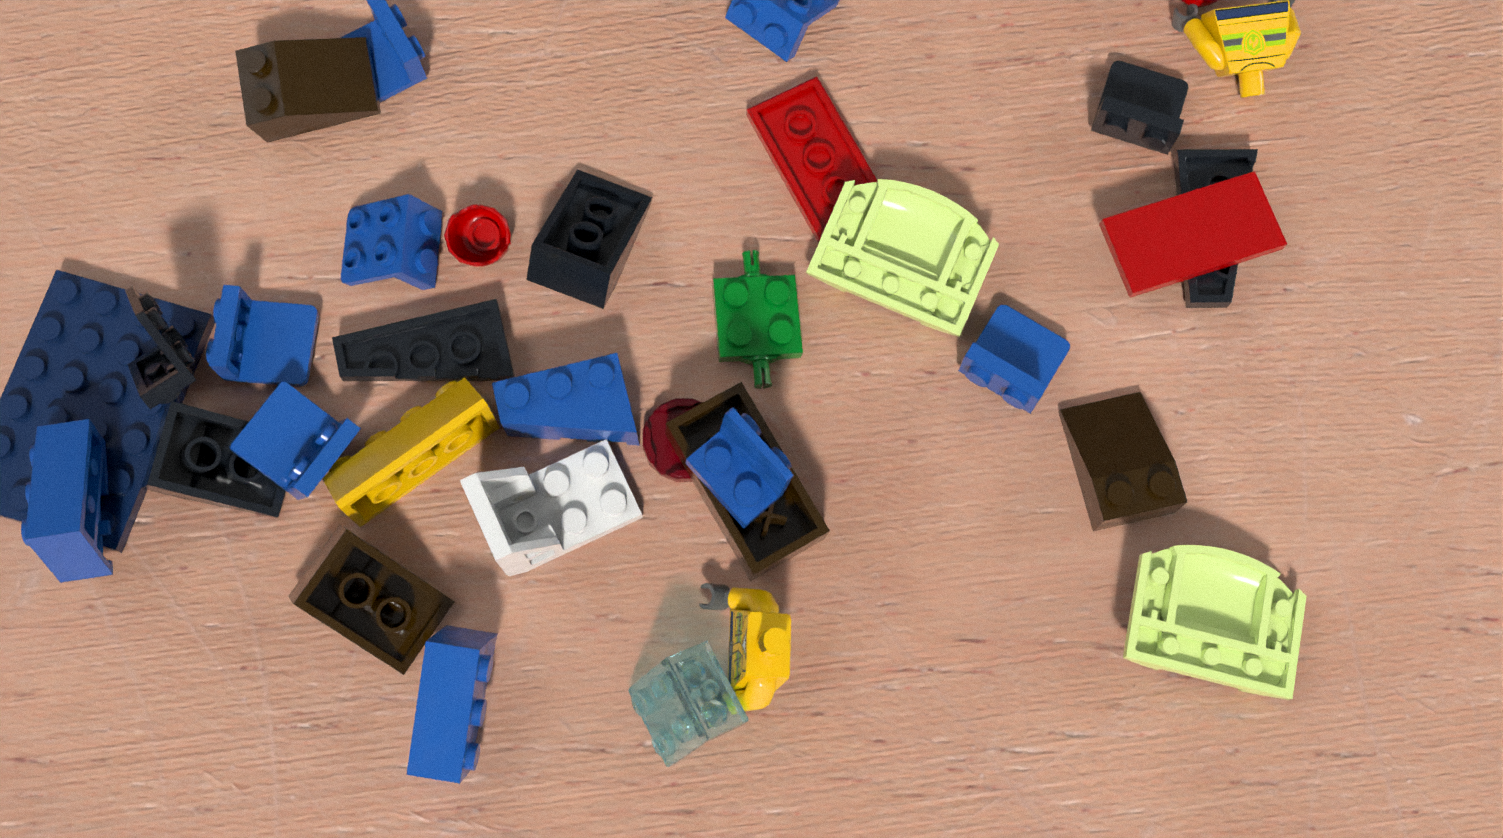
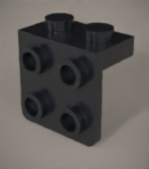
(1141, 107)
(165, 368)

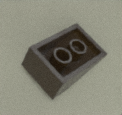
(306, 85)
(1121, 461)
(370, 599)

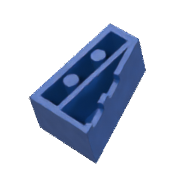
(568, 402)
(65, 500)
(451, 703)

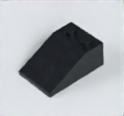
(587, 239)
(196, 464)

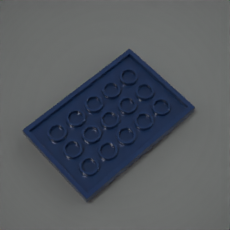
(79, 371)

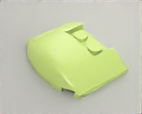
(905, 252)
(1216, 619)

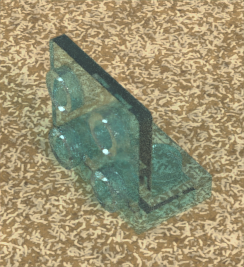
(686, 702)

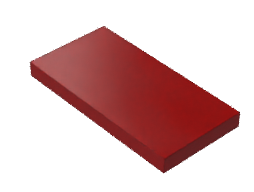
(809, 149)
(1192, 234)

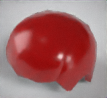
(478, 235)

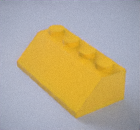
(410, 451)

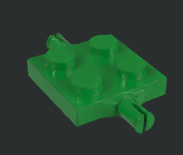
(757, 319)

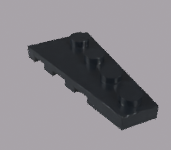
(1200, 169)
(430, 348)

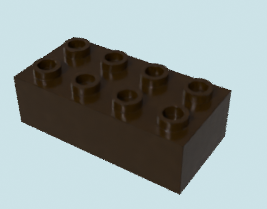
(785, 526)

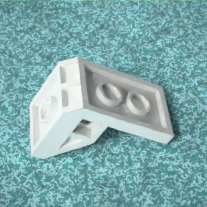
(551, 510)

